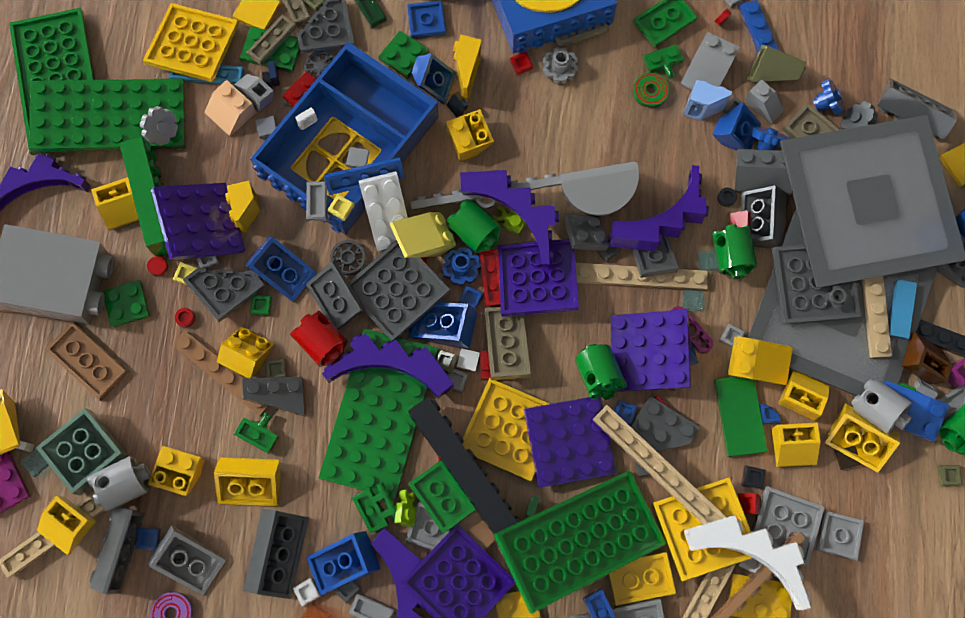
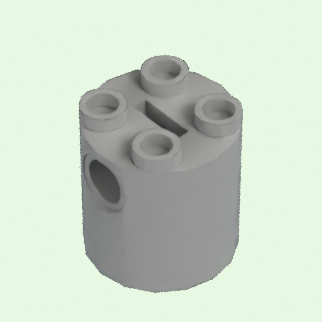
(889, 410)
(119, 483)

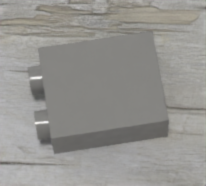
(52, 274)

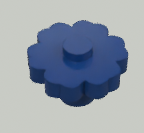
(829, 98)
(768, 138)
(461, 266)

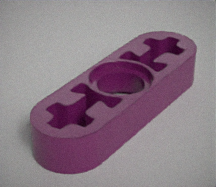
(704, 336)

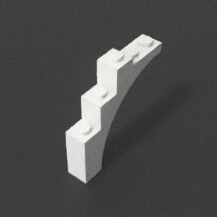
(757, 544)

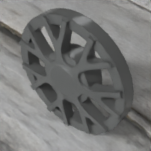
(319, 65)
(348, 256)

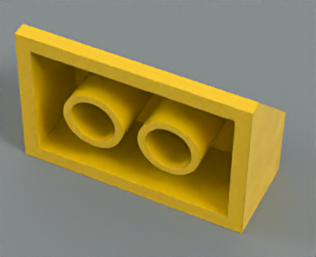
(871, 443)
(247, 481)

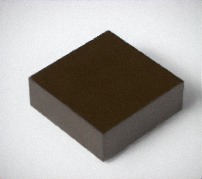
(845, 461)

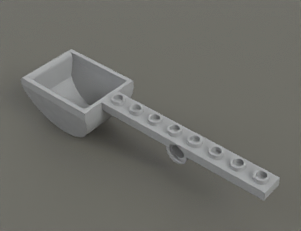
(588, 191)

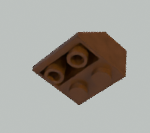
(926, 360)

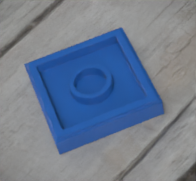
(426, 19)

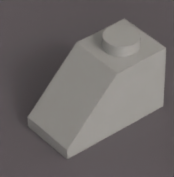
(765, 101)

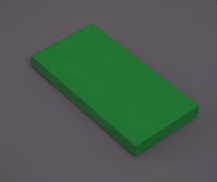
(740, 416)

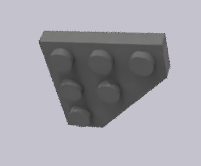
(327, 28)
(223, 289)
(663, 426)

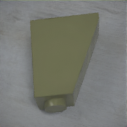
(775, 66)

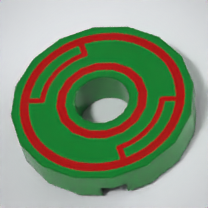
(650, 80)

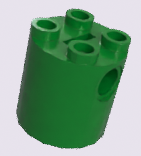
(475, 227)
(734, 251)
(600, 371)
(953, 432)

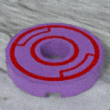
(171, 599)

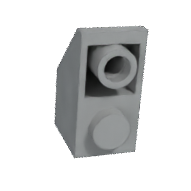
(255, 90)

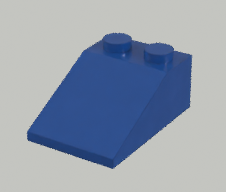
(280, 268)
(447, 325)
(925, 412)
(347, 556)

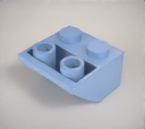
(706, 100)

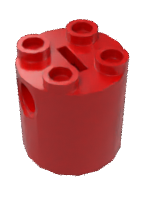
(320, 339)

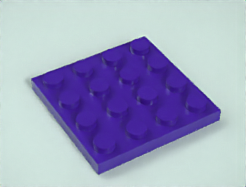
(196, 221)
(535, 288)
(652, 349)
(568, 442)
(458, 579)

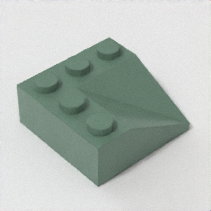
(80, 450)

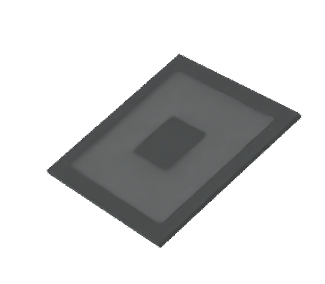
(872, 201)
(838, 349)

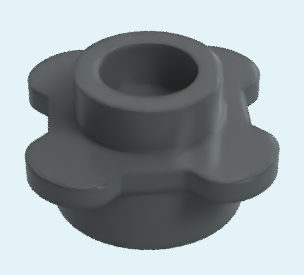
(842, 296)

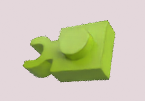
(511, 221)
(405, 511)

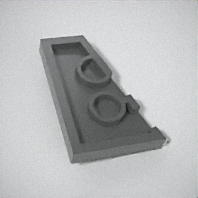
(277, 392)

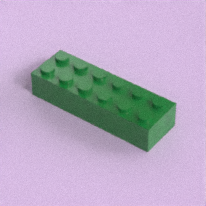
(142, 176)

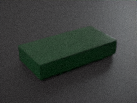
(371, 12)
(532, 506)

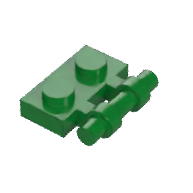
(370, 509)

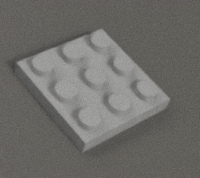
(787, 514)

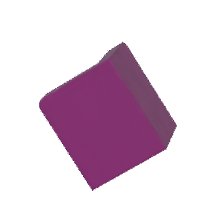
(957, 374)

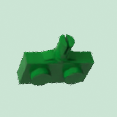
(663, 60)
(257, 433)

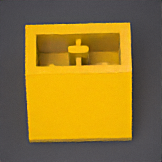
(469, 135)
(116, 203)
(243, 203)
(244, 352)
(804, 395)
(796, 444)
(176, 471)
(64, 524)

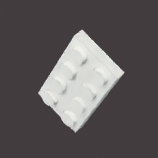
(383, 205)

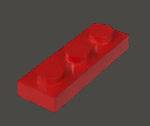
(490, 277)

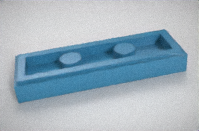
(902, 309)

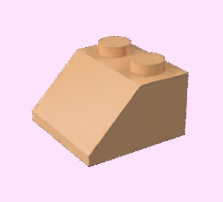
(229, 108)

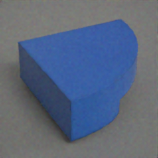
(769, 415)

